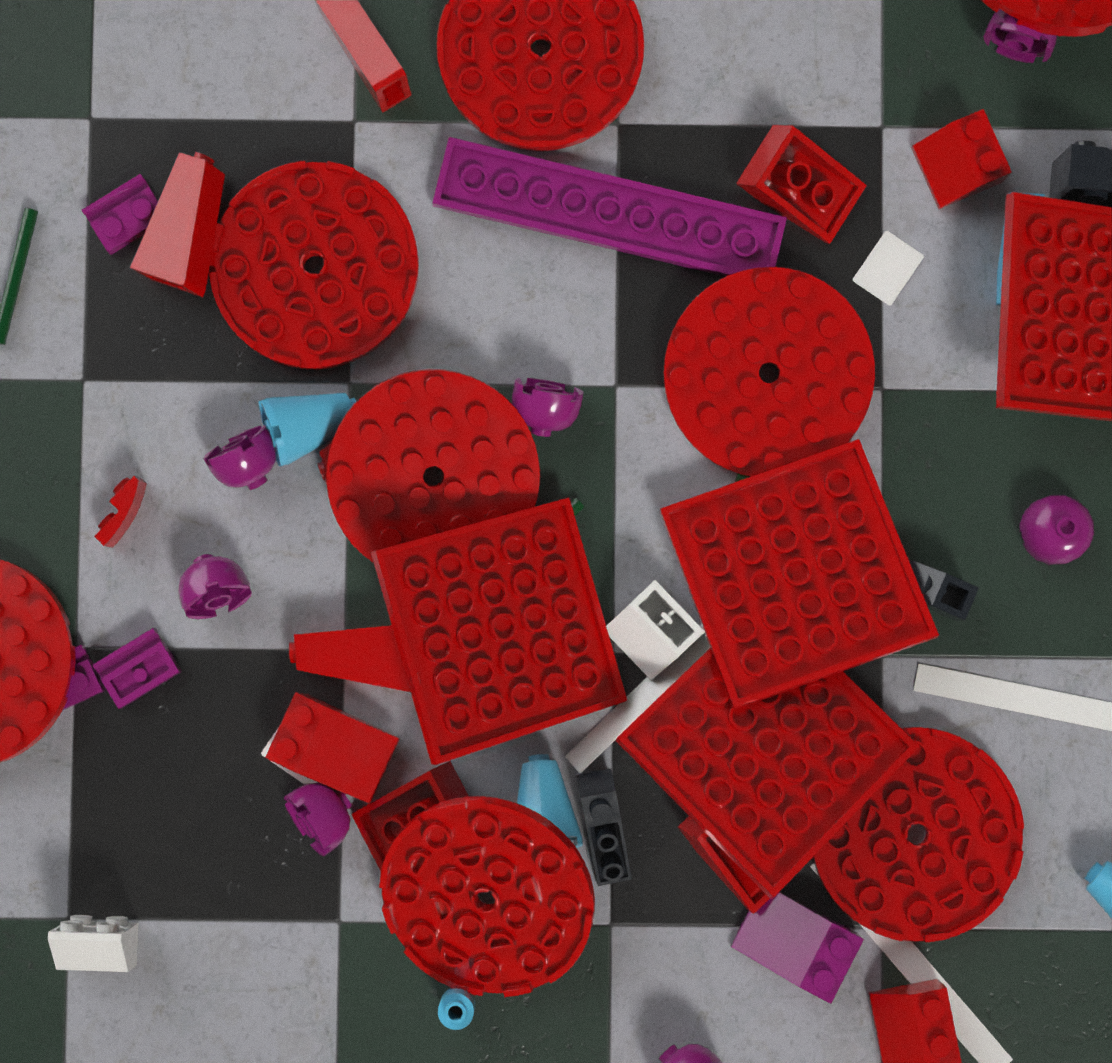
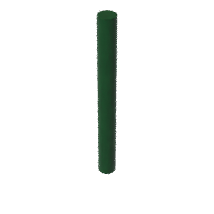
(16, 271)

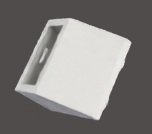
(653, 630)
(94, 944)

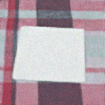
(888, 268)

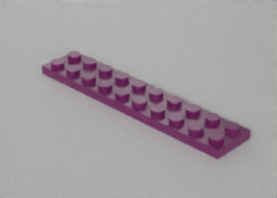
(605, 210)

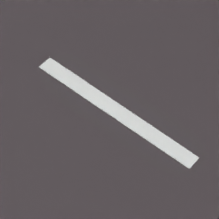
(1013, 697)
(638, 701)
(918, 969)

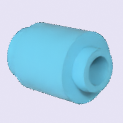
(459, 998)

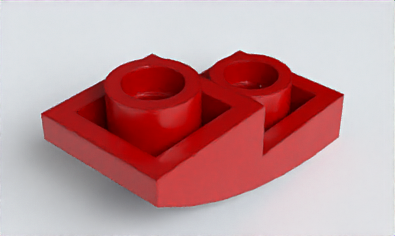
(127, 500)

